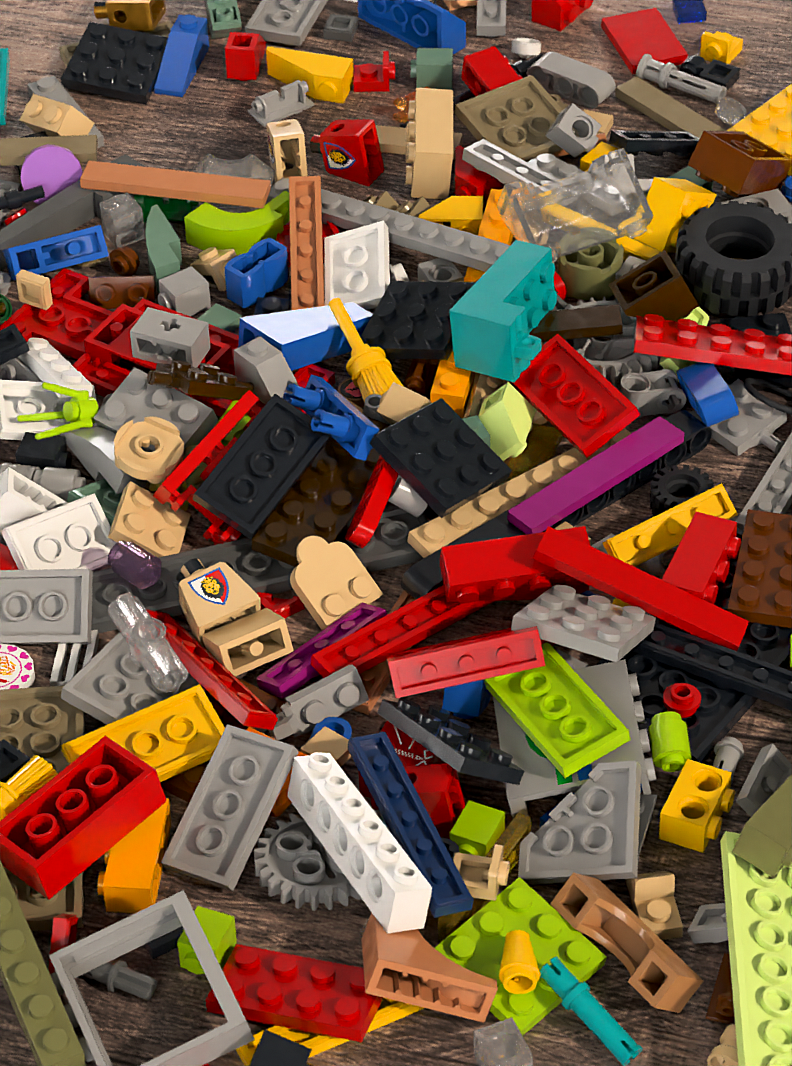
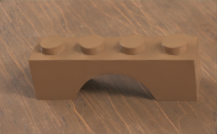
(652, 965)

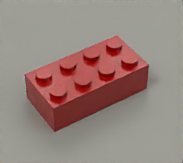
(78, 816)

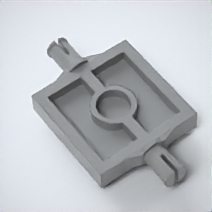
(752, 425)

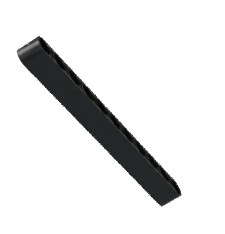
(427, 575)

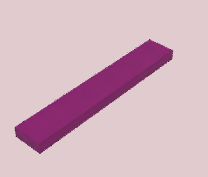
(595, 476)

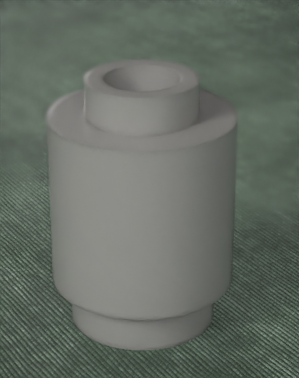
(59, 480)

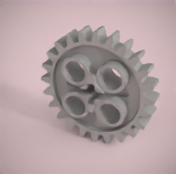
(299, 867)

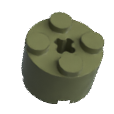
(591, 270)

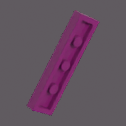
(295, 669)

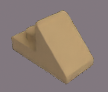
(655, 903)

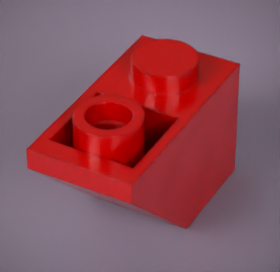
(244, 55)

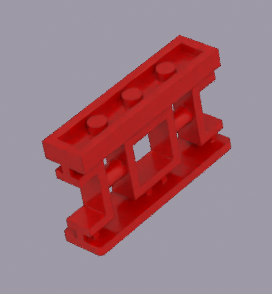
(211, 452)

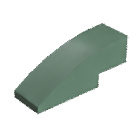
(162, 246)

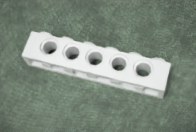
(359, 843)

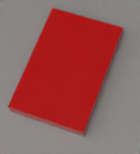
(642, 34)

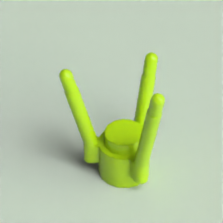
(77, 410)

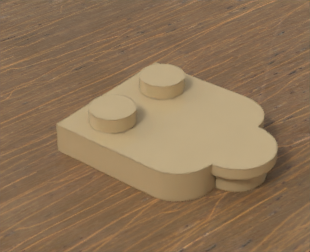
(331, 580)

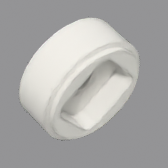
(526, 47)

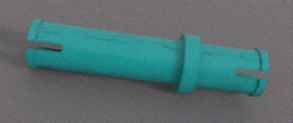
(590, 1011)

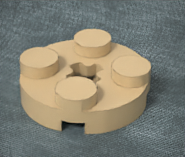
(148, 465)

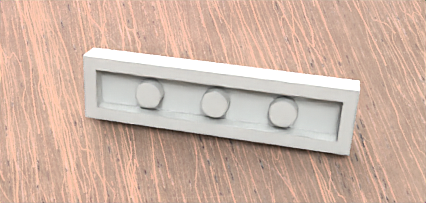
(53, 367)

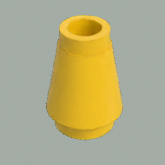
(518, 965)

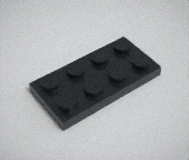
(261, 467)
(451, 740)

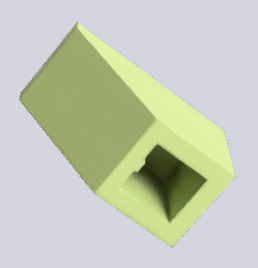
(507, 420)

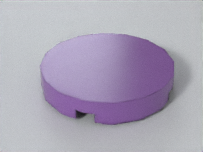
(52, 168)

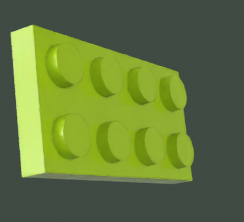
(559, 713)

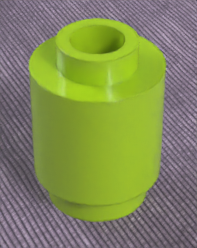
(669, 741)

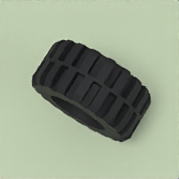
(736, 231)

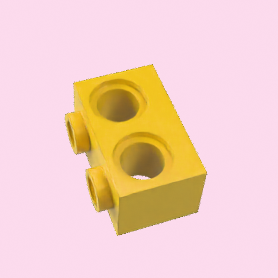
(696, 806)

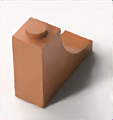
(415, 973)

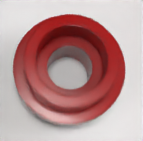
(682, 699)

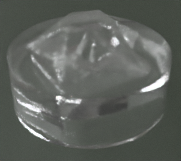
(730, 110)

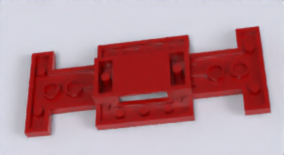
(103, 338)

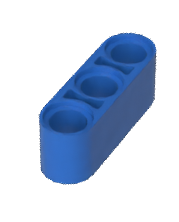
(707, 393)

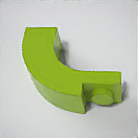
(216, 228)

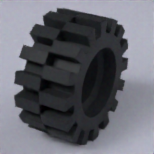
(676, 483)

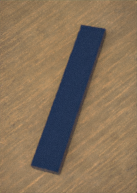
(410, 821)

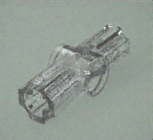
(147, 642)

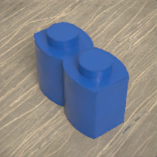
(256, 272)

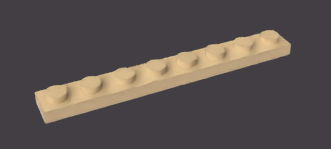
(443, 531)

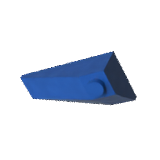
(415, 22)

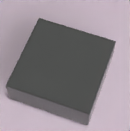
(340, 27)

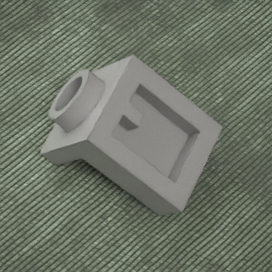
(709, 924)

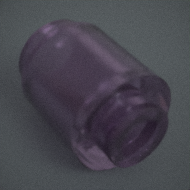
(134, 564)

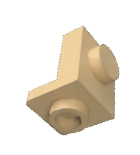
(213, 263)
(483, 873)

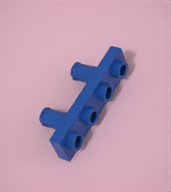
(333, 415)

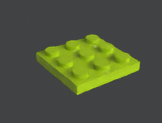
(481, 942)

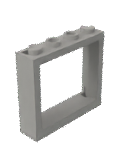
(127, 936)

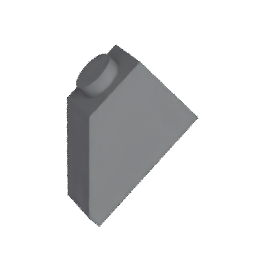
(264, 367)

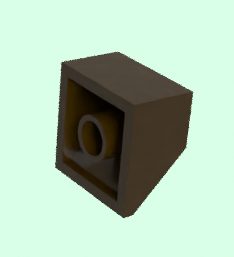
(654, 289)

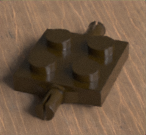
(200, 381)

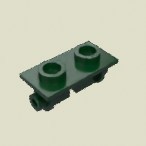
(173, 209)

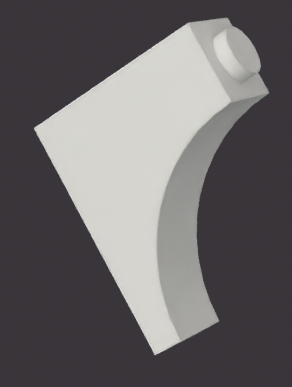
(22, 499)

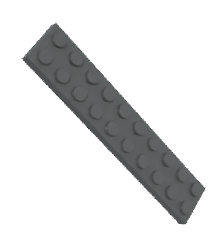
(262, 573)

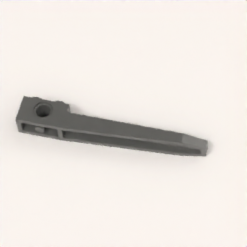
(58, 214)

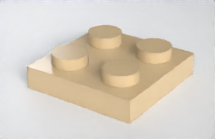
(148, 522)

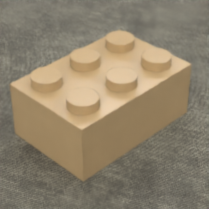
(430, 143)

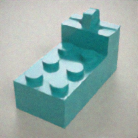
(501, 310)

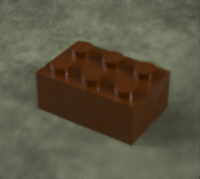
(739, 163)

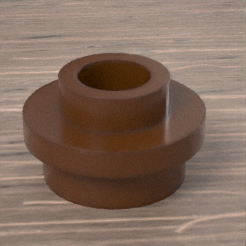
(124, 261)

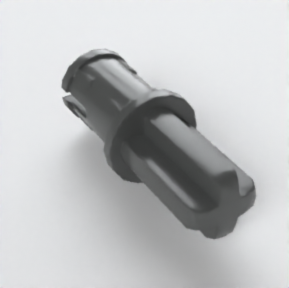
(118, 976)

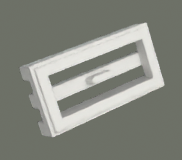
(60, 659)

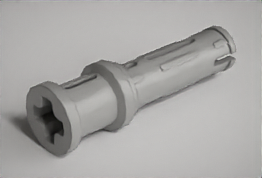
(666, 78)

